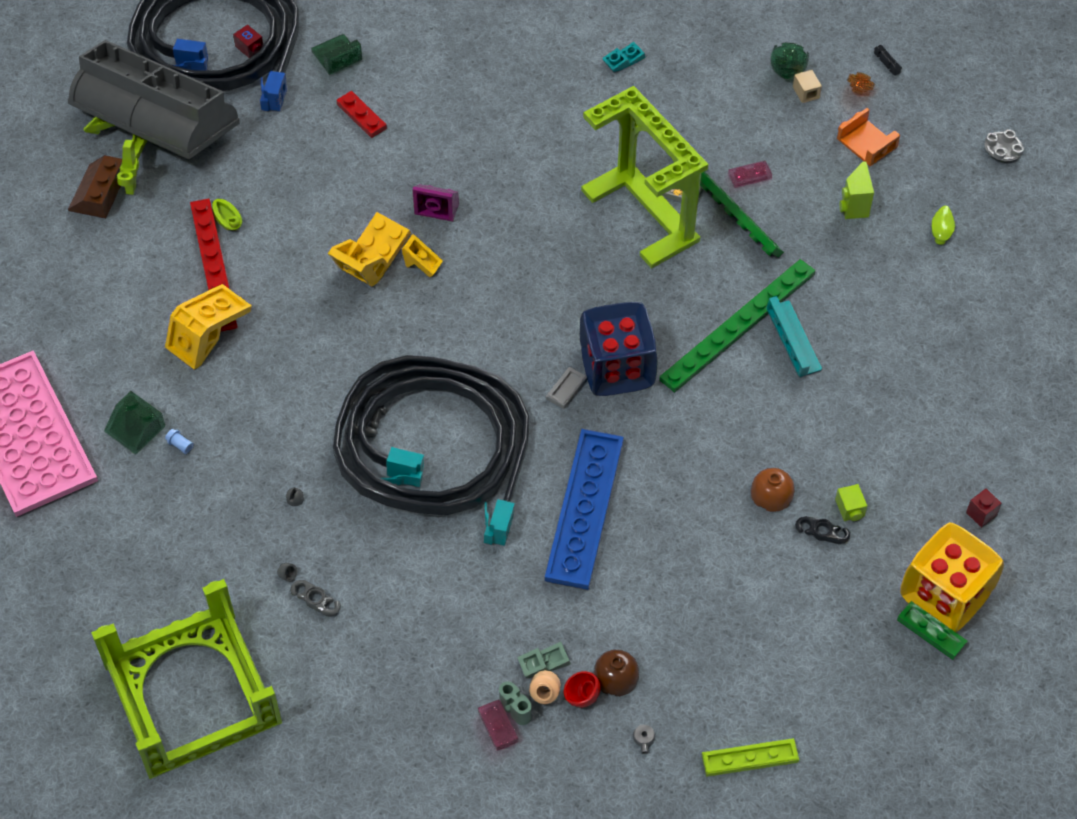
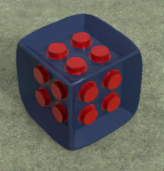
(618, 348)

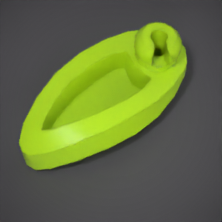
(226, 214)
(942, 225)

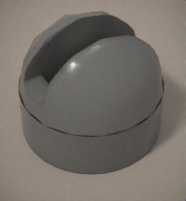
(298, 498)
(291, 568)

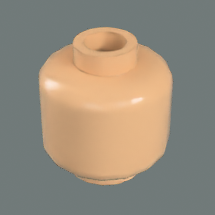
(545, 687)

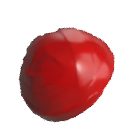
(582, 689)

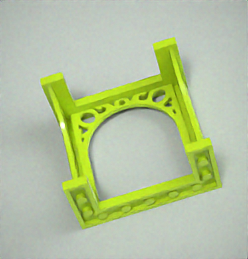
(636, 115)
(221, 617)

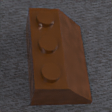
(97, 188)

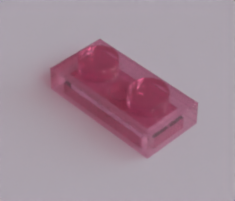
(750, 174)
(497, 725)

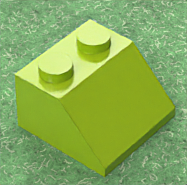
(857, 194)

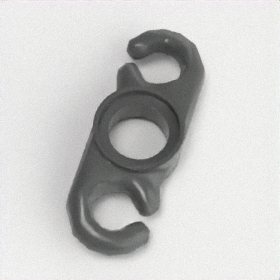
(319, 606)

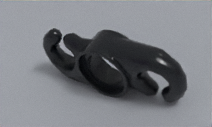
(814, 523)

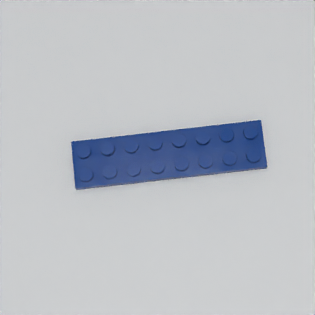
(584, 509)

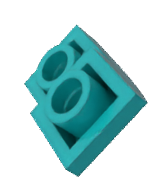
(619, 60)

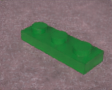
(932, 630)

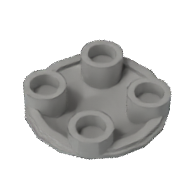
(1004, 145)

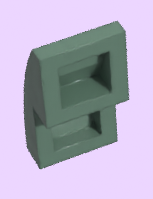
(547, 659)

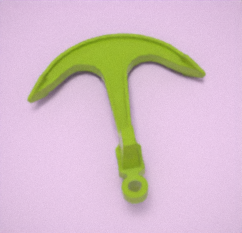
(131, 152)

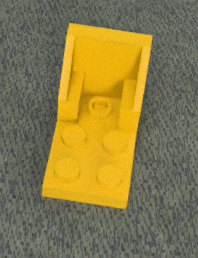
(373, 251)
(198, 322)

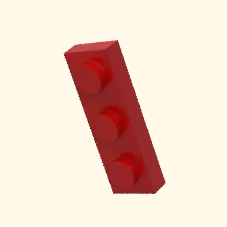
(361, 114)

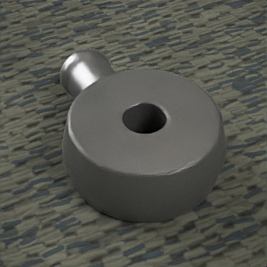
(645, 741)

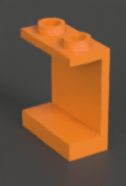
(866, 139)

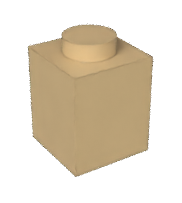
(807, 86)

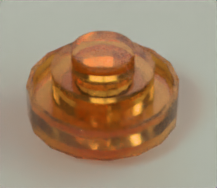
(860, 82)

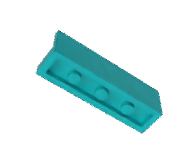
(793, 337)

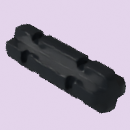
(887, 60)

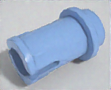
(176, 439)

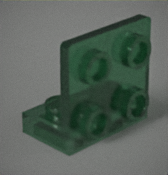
(338, 53)

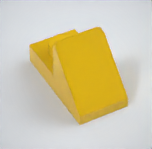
(419, 254)

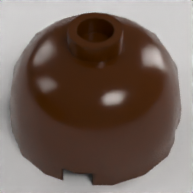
(617, 672)

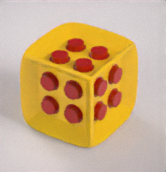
(952, 576)

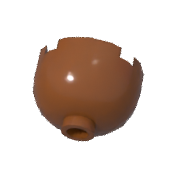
(772, 489)

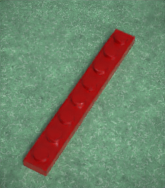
(210, 248)

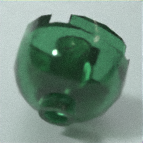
(789, 60)

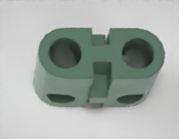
(514, 703)

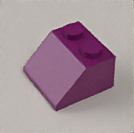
(435, 202)

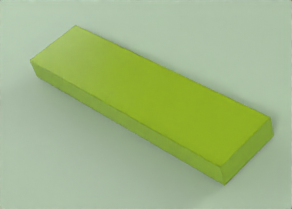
(750, 757)

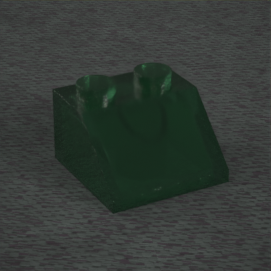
(134, 422)

